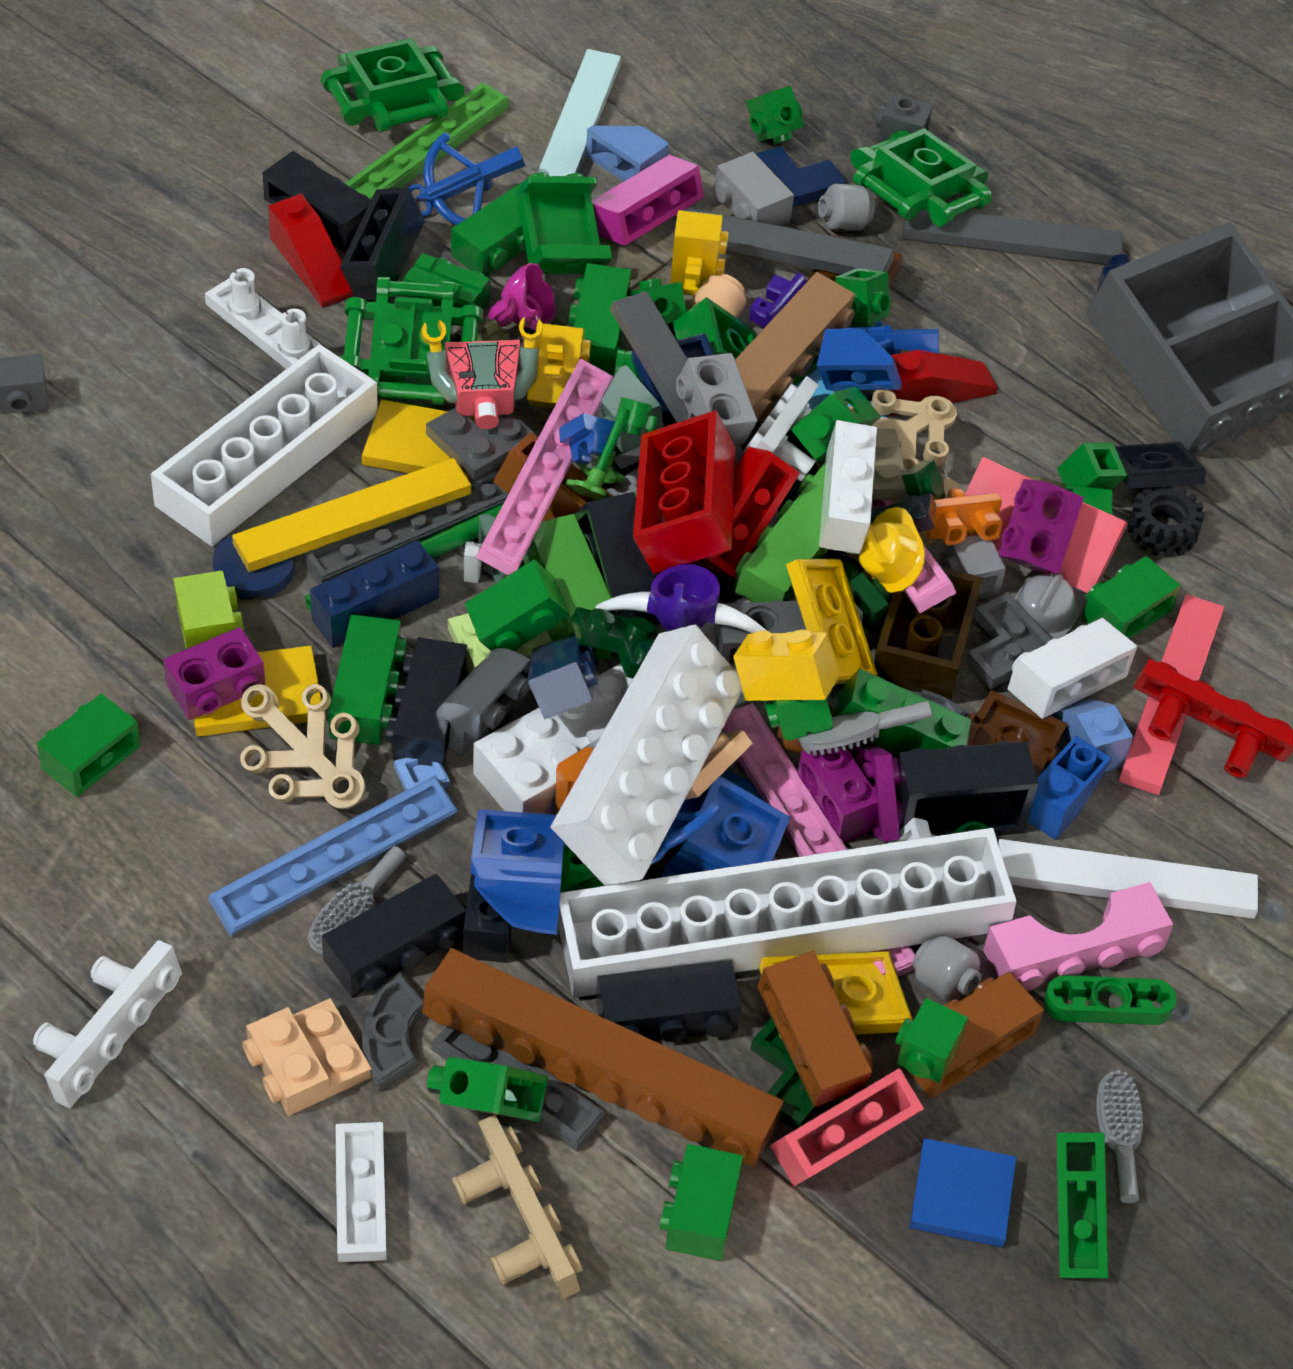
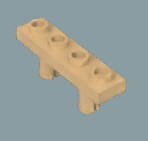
(543, 1245)

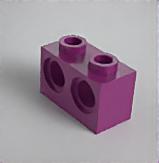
(1047, 528)
(213, 673)
(840, 792)

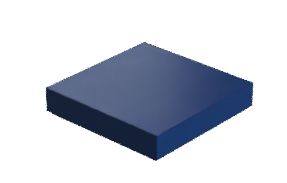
(963, 1192)

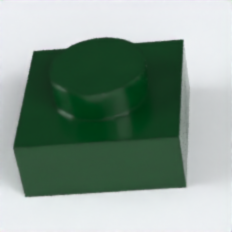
(924, 479)

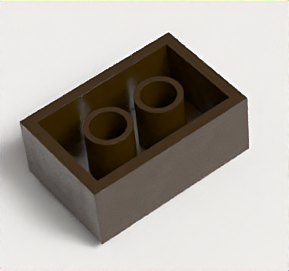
(928, 646)

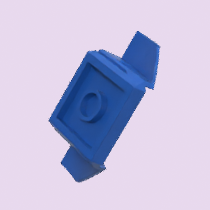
(738, 835)
(519, 867)

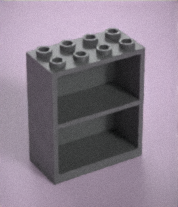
(1201, 336)

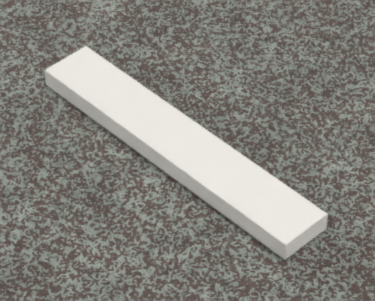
(1104, 873)

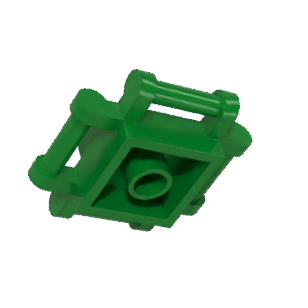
(390, 80)
(920, 175)
(397, 350)

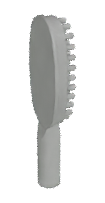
(861, 725)
(353, 899)
(1122, 1122)

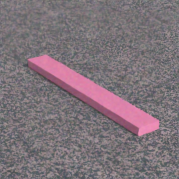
(542, 472)
(784, 790)

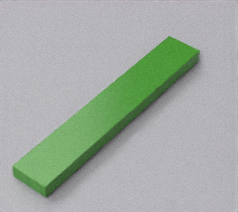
(408, 157)

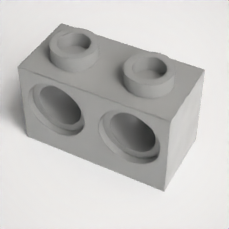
(713, 385)

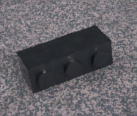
(334, 201)
(382, 241)
(431, 677)
(394, 935)
(672, 1001)

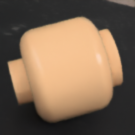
(723, 291)

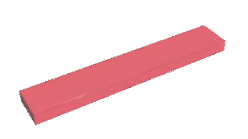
(1187, 653)

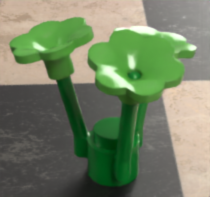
(630, 418)

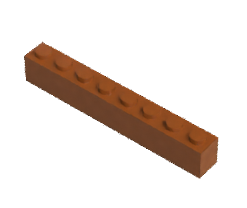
(601, 1057)

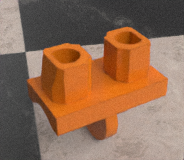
(966, 516)

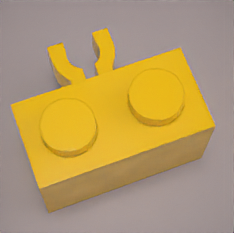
(697, 249)
(558, 355)
(786, 666)

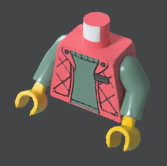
(483, 375)

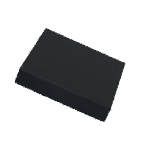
(1159, 465)

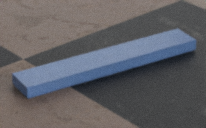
(332, 855)

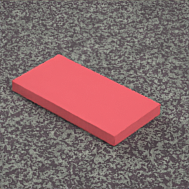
(1092, 538)

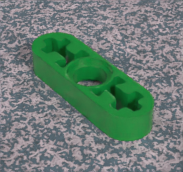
(1124, 988)

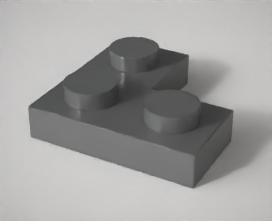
(474, 448)
(1011, 633)

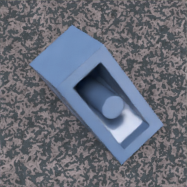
(624, 149)
(1100, 726)

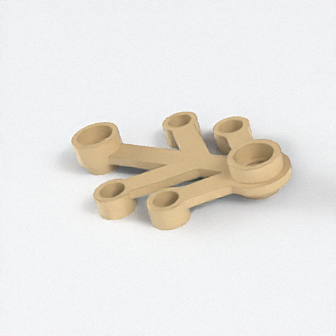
(932, 414)
(308, 751)

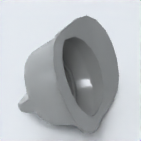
(1051, 602)

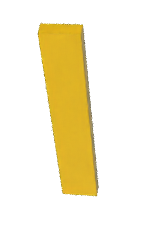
(351, 514)

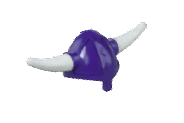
(684, 598)

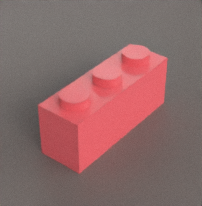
(846, 1127)

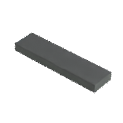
(564, 1110)

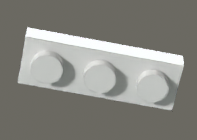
(360, 1192)

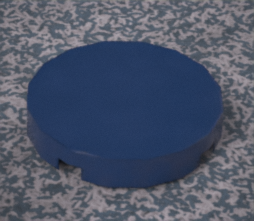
(264, 581)

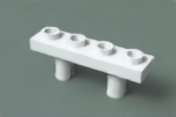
(275, 333)
(785, 415)
(103, 1037)

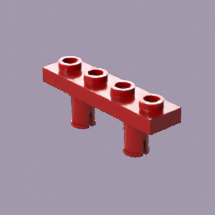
(1201, 701)

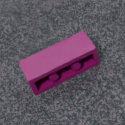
(647, 199)

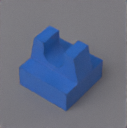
(586, 436)

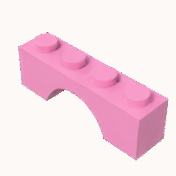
(1131, 927)

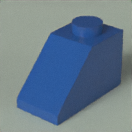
(855, 359)

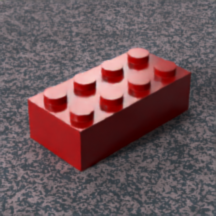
(685, 492)

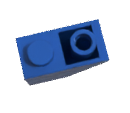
(1067, 786)

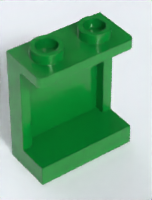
(560, 223)

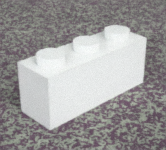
(848, 487)
(1071, 667)

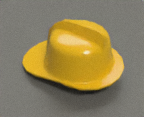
(893, 550)

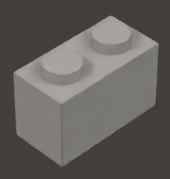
(753, 191)

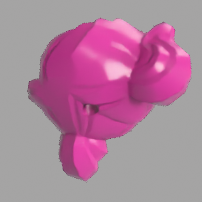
(527, 297)

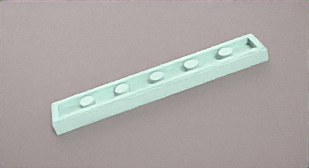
(580, 112)

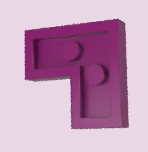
(883, 774)

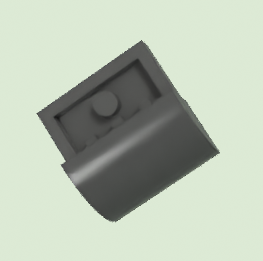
(484, 697)

